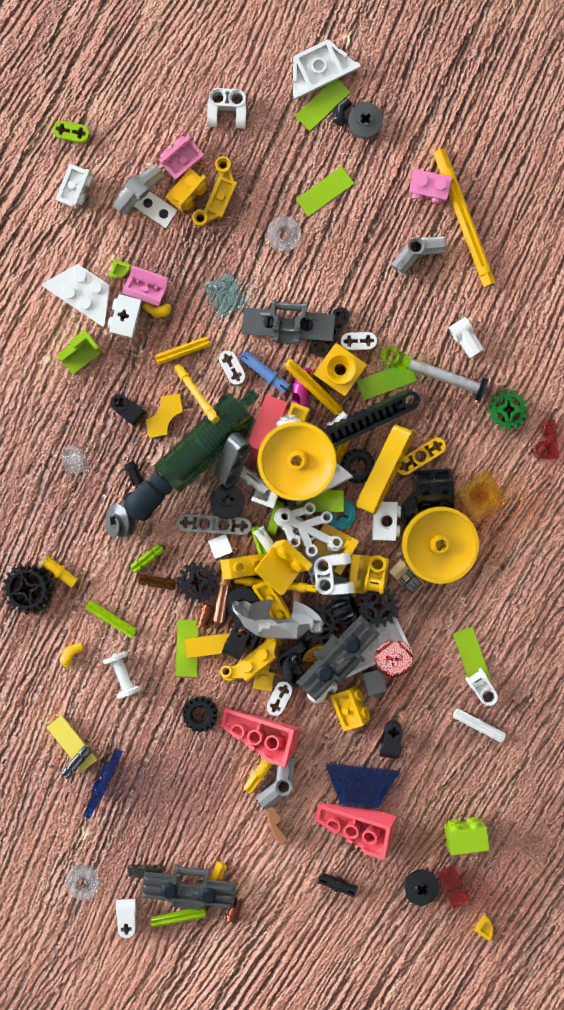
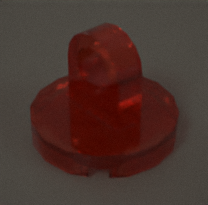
(393, 658)

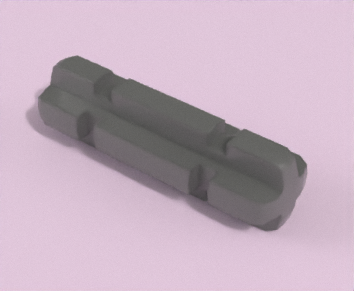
(77, 760)

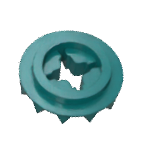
(343, 522)

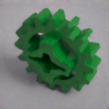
(507, 400)

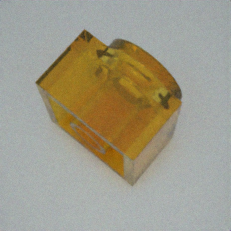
(492, 499)

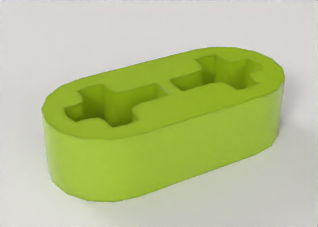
(72, 127)
(272, 527)

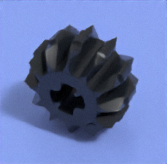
(345, 608)

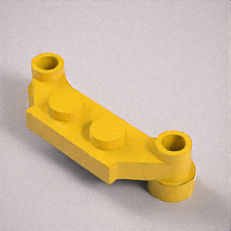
(220, 195)
(253, 663)

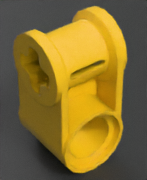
(375, 578)

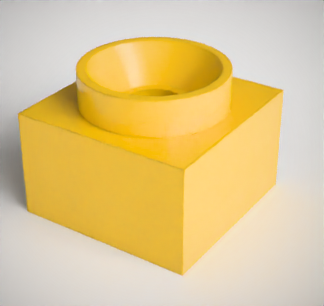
(339, 357)

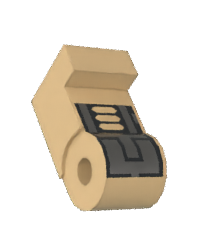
(406, 577)

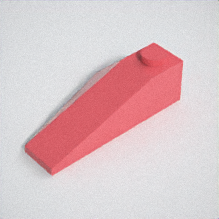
(267, 737)
(363, 827)

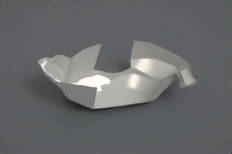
(256, 620)

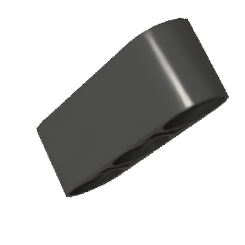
(232, 459)

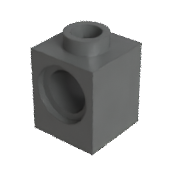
(374, 682)

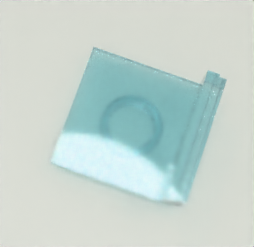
(224, 294)

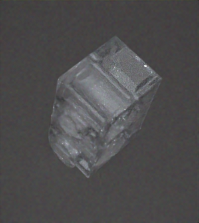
(74, 460)

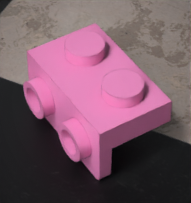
(181, 157)
(429, 186)
(145, 286)

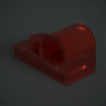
(551, 444)
(454, 887)

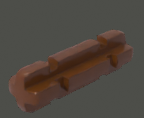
(156, 582)

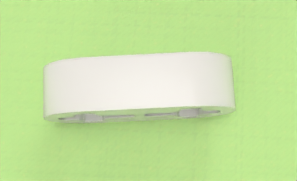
(358, 336)
(227, 369)
(283, 700)

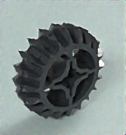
(25, 580)

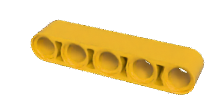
(385, 469)

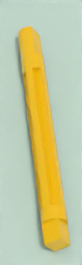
(465, 220)

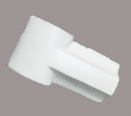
(463, 333)

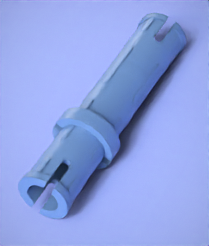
(271, 376)

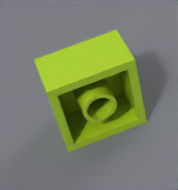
(466, 836)

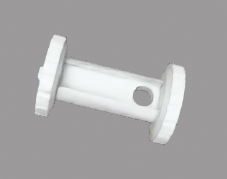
(122, 675)

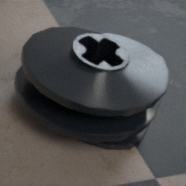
(227, 511)
(240, 594)
(422, 878)

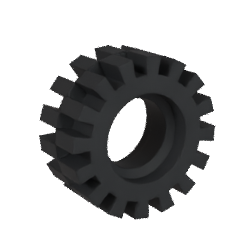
(358, 454)
(200, 725)

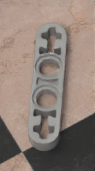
(214, 521)

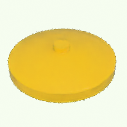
(297, 460)
(440, 545)

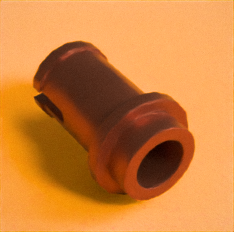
(205, 615)
(232, 915)

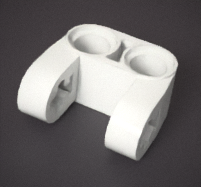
(226, 105)
(336, 588)

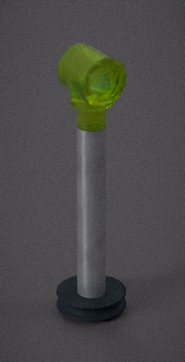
(434, 372)

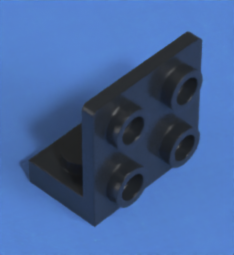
(434, 488)

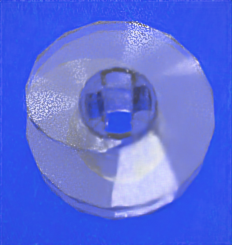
(274, 236)
(77, 874)

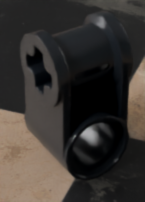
(130, 412)
(236, 643)
(391, 743)

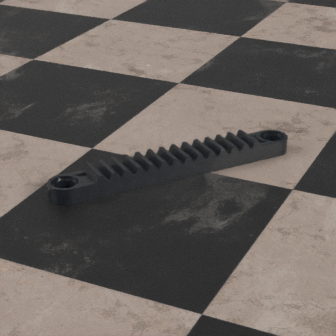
(371, 417)

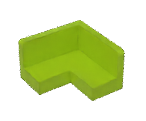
(80, 352)

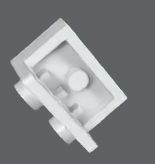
(74, 186)

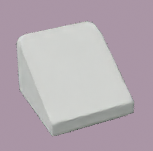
(220, 546)

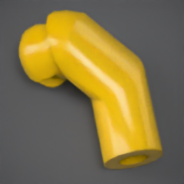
(158, 311)
(68, 653)

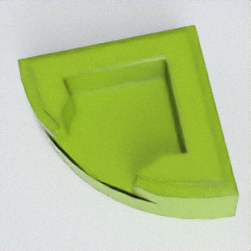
(119, 269)

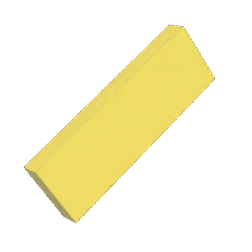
(70, 740)

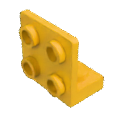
(187, 190)
(349, 546)
(282, 566)
(359, 569)

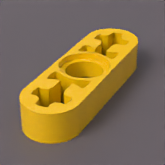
(435, 453)

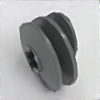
(365, 111)
(119, 522)

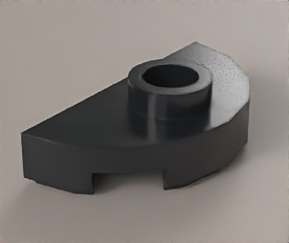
(409, 509)

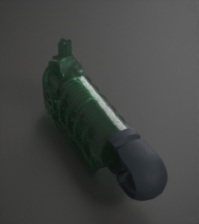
(191, 455)

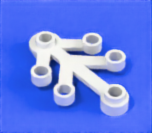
(306, 528)

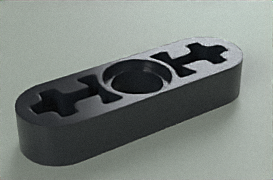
(342, 323)

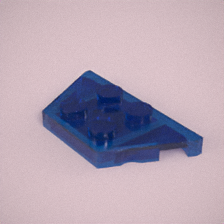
(361, 784)
(100, 785)

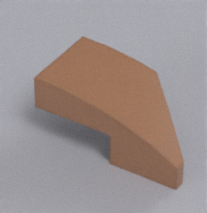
(273, 819)

